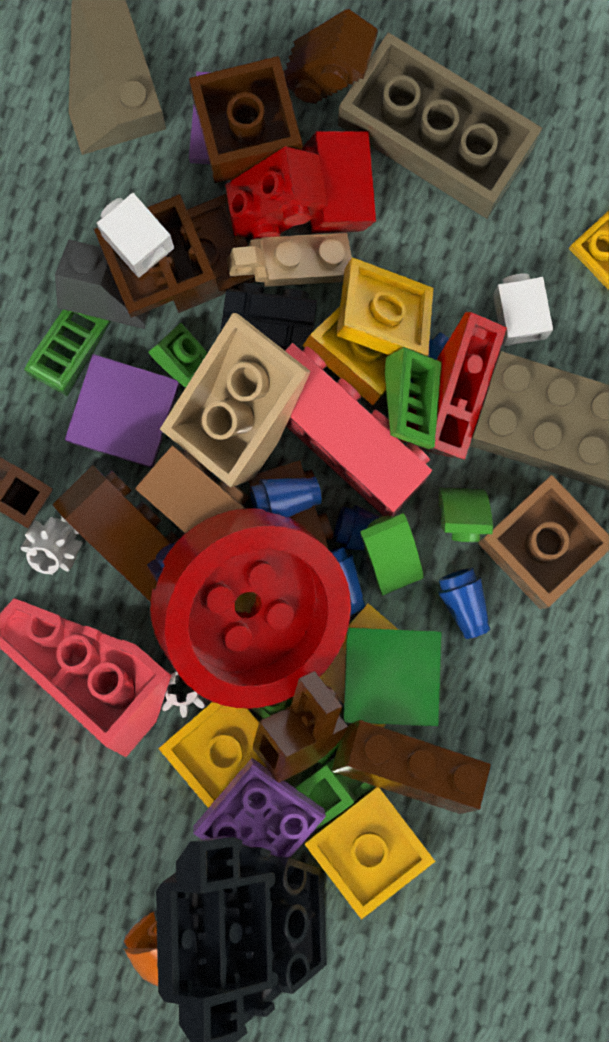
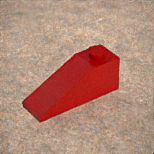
(464, 381)

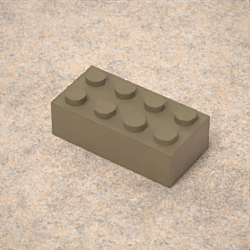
(438, 125)
(546, 420)

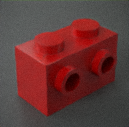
(347, 181)
(276, 194)

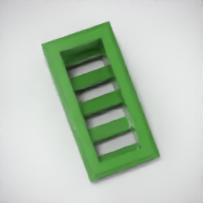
(74, 367)
(426, 382)

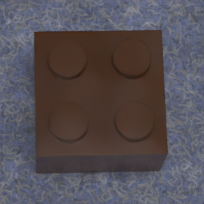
(244, 116)

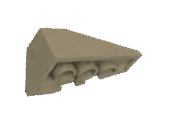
(109, 77)

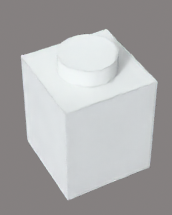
(134, 234)
(523, 309)

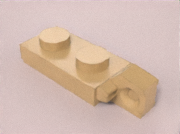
(293, 259)

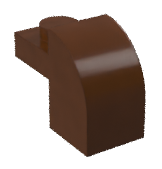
(21, 494)
(301, 733)

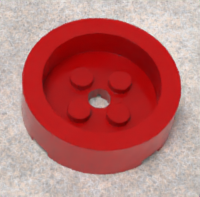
(291, 627)

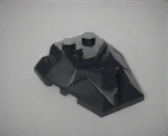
(236, 935)

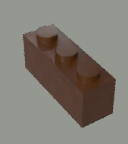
(114, 526)
(411, 767)

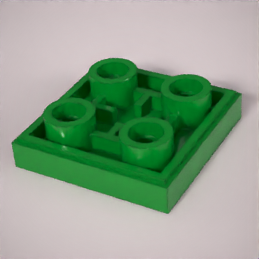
(392, 676)

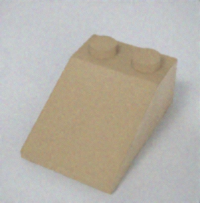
(237, 403)

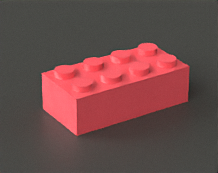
(354, 440)

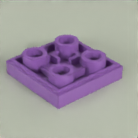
(122, 411)
(261, 813)

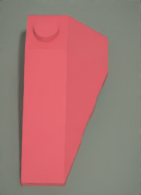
(94, 676)

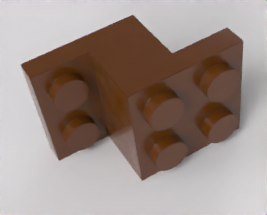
(193, 269)

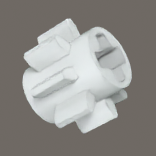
(51, 546)
(174, 699)

